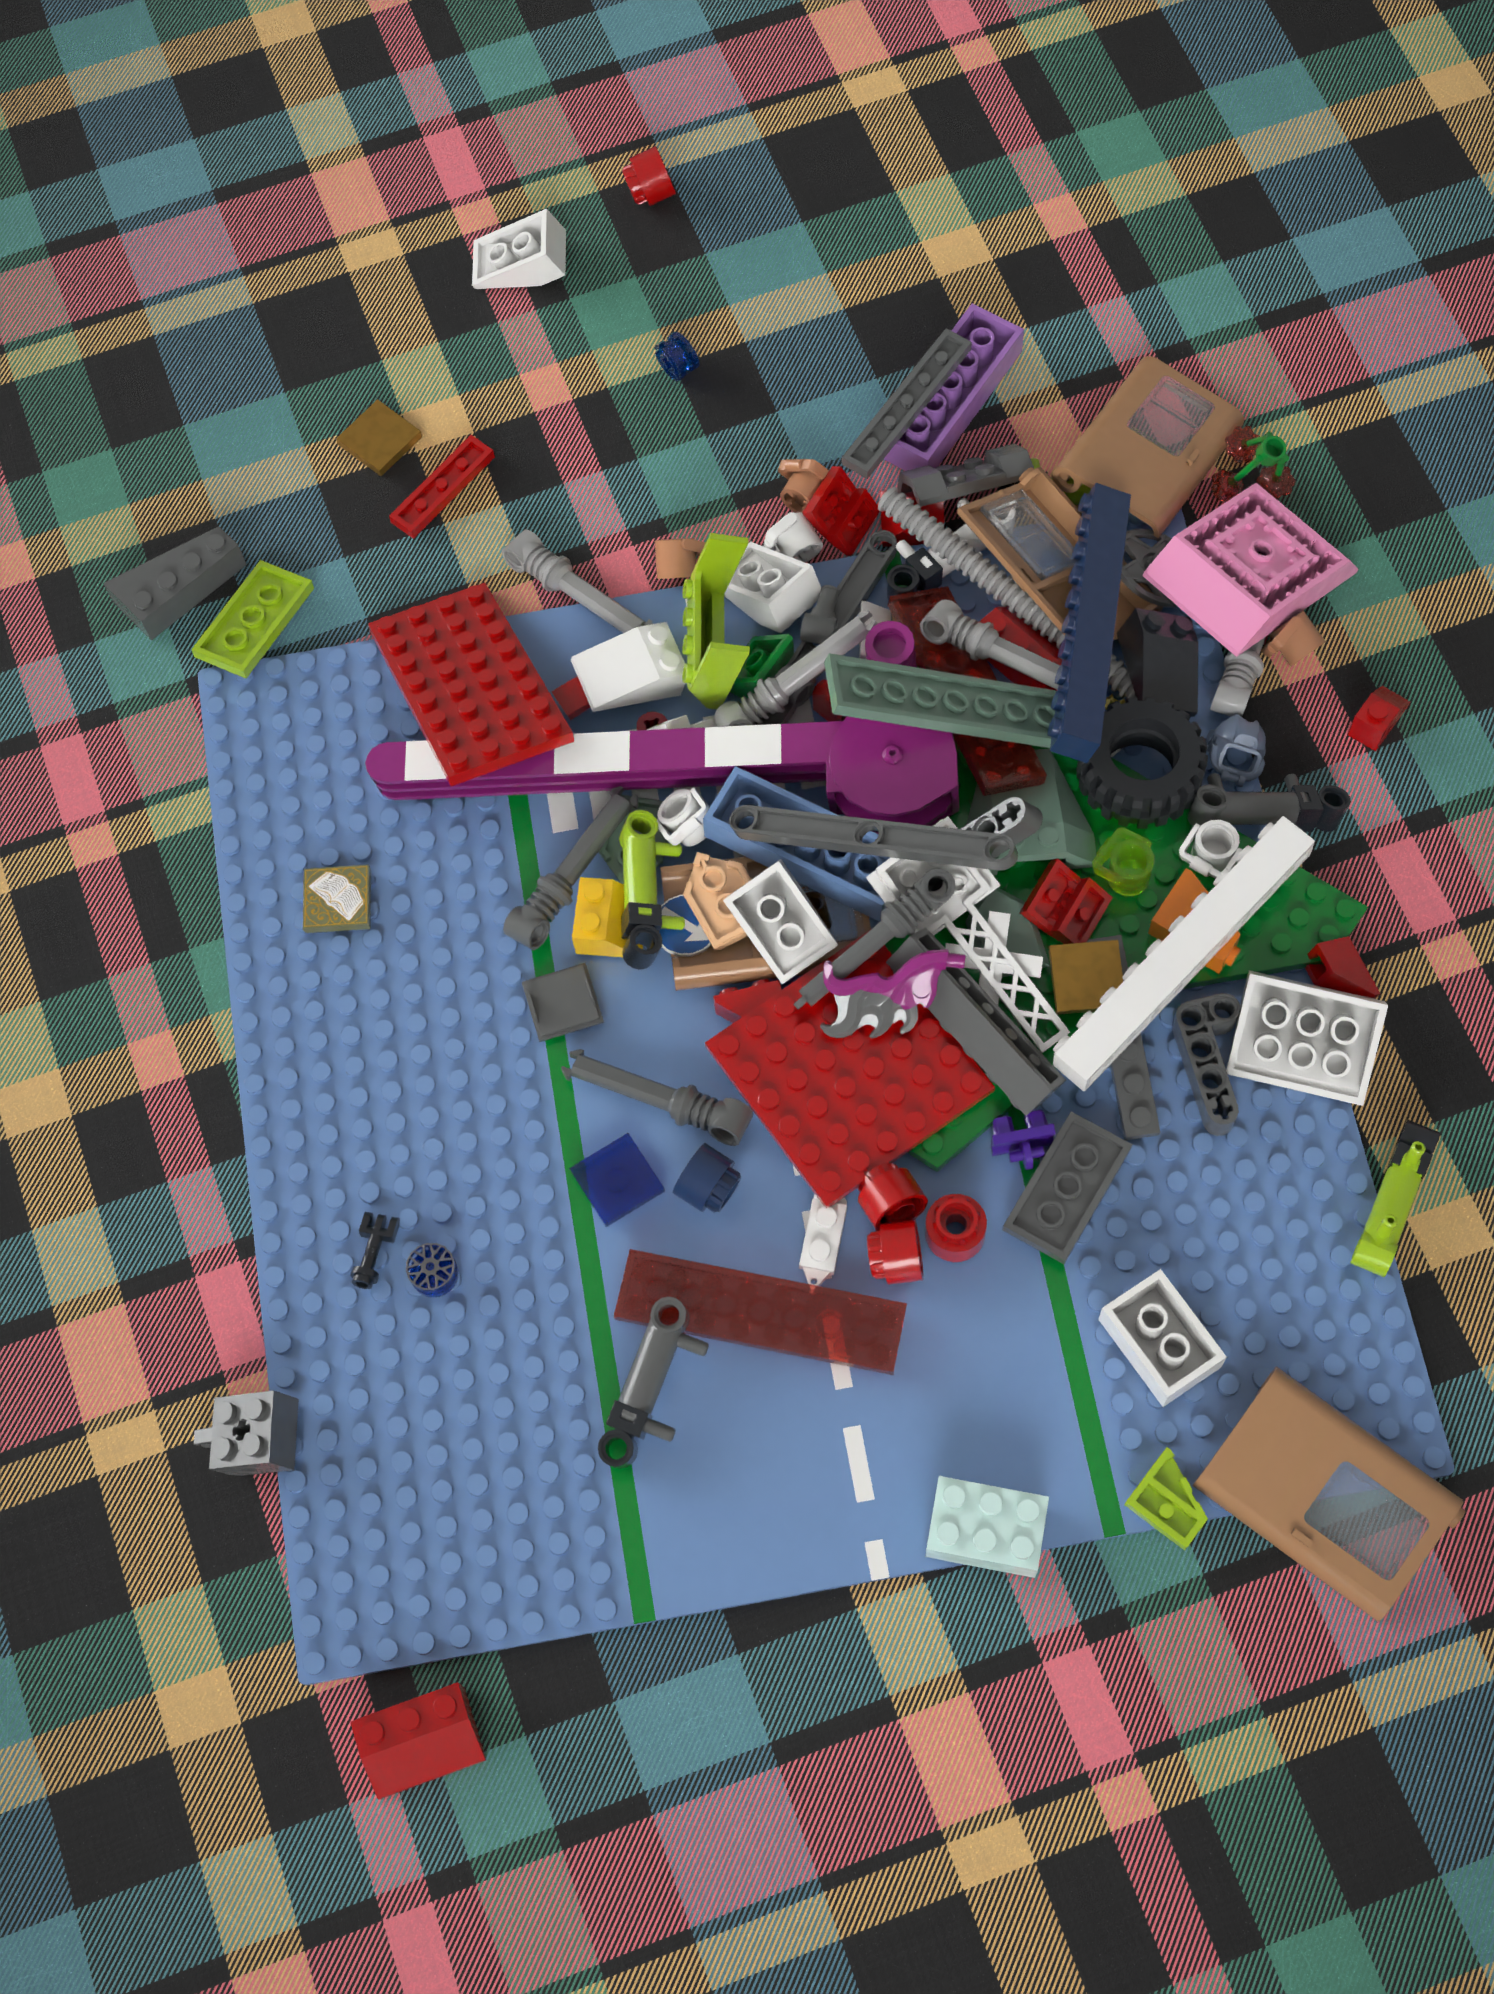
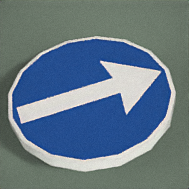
(683, 942)

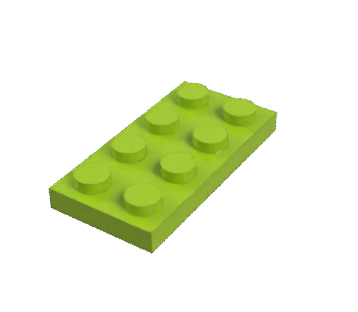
(252, 619)

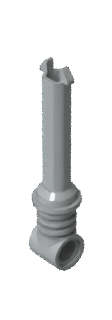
(556, 574)
(949, 625)
(1238, 681)
(774, 693)

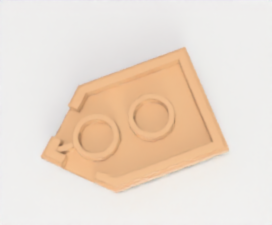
(705, 891)

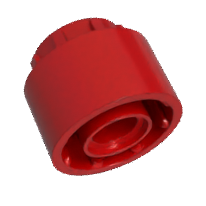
(648, 178)
(890, 1195)
(955, 1209)
(896, 1252)

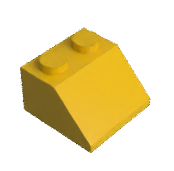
(599, 918)

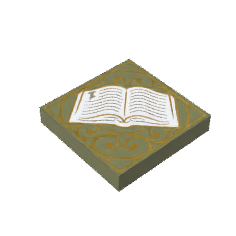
(337, 898)

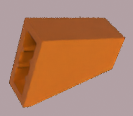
(1179, 903)

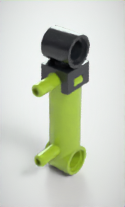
(641, 913)
(1395, 1198)

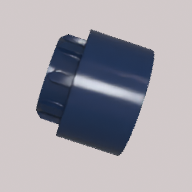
(707, 1180)

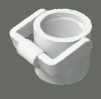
(794, 537)
(683, 816)
(1213, 847)

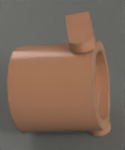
(803, 480)
(676, 557)
(1294, 639)

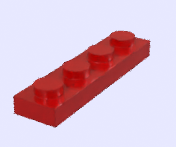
(442, 486)

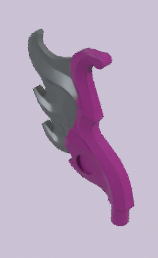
(884, 1000)

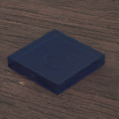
(617, 1179)

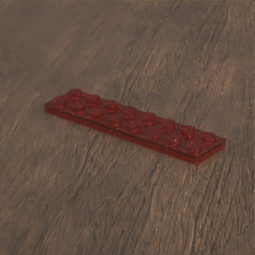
(994, 763)
(765, 1311)

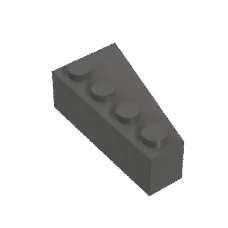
(175, 581)

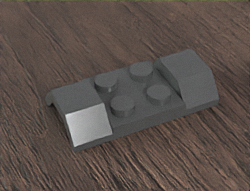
(945, 482)

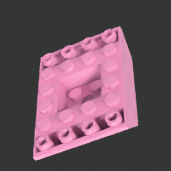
(1231, 588)

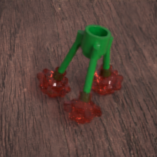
(1271, 452)

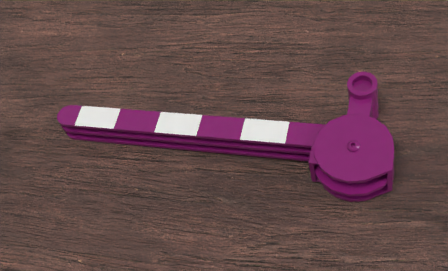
(867, 764)

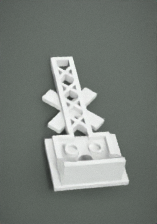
(972, 886)

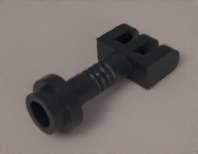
(365, 1275)

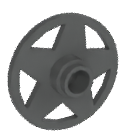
(1142, 557)

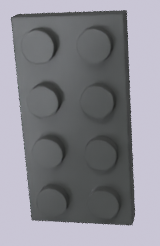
(1067, 1187)

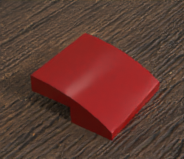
(841, 511)
(1065, 904)

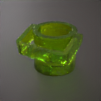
(1129, 862)

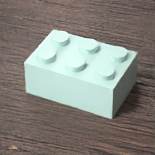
(987, 1526)

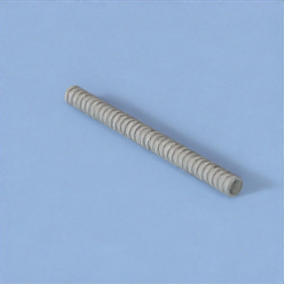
(985, 574)

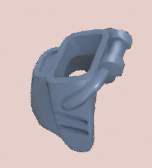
(1241, 735)

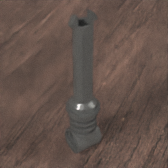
(897, 921)
(530, 922)
(723, 1118)

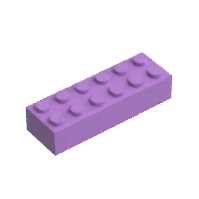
(947, 415)

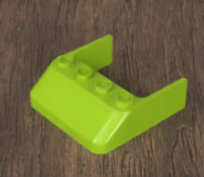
(711, 662)

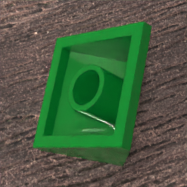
(765, 659)

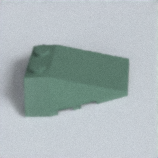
(1063, 826)

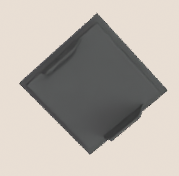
(562, 1002)

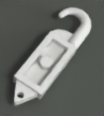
(822, 1240)

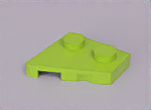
(1167, 1502)

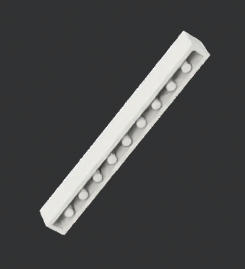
(1182, 953)

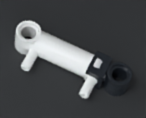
(925, 568)

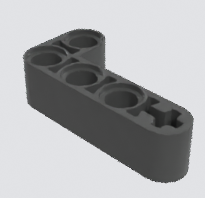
(1012, 818)
(1211, 1066)

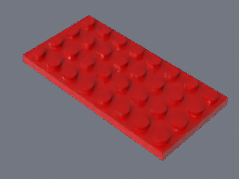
(470, 684)

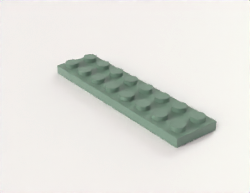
(939, 700)

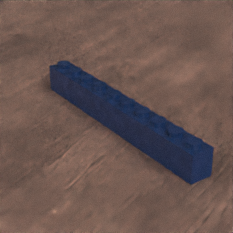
(1089, 624)

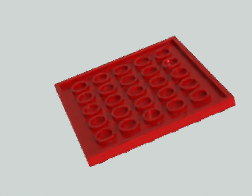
(847, 1099)

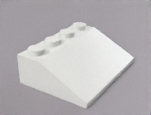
(1306, 1037)

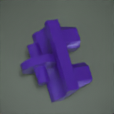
(1024, 1143)

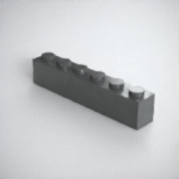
(985, 1030)

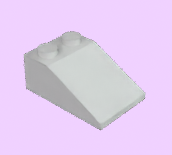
(521, 254)
(773, 587)
(631, 668)
(781, 921)

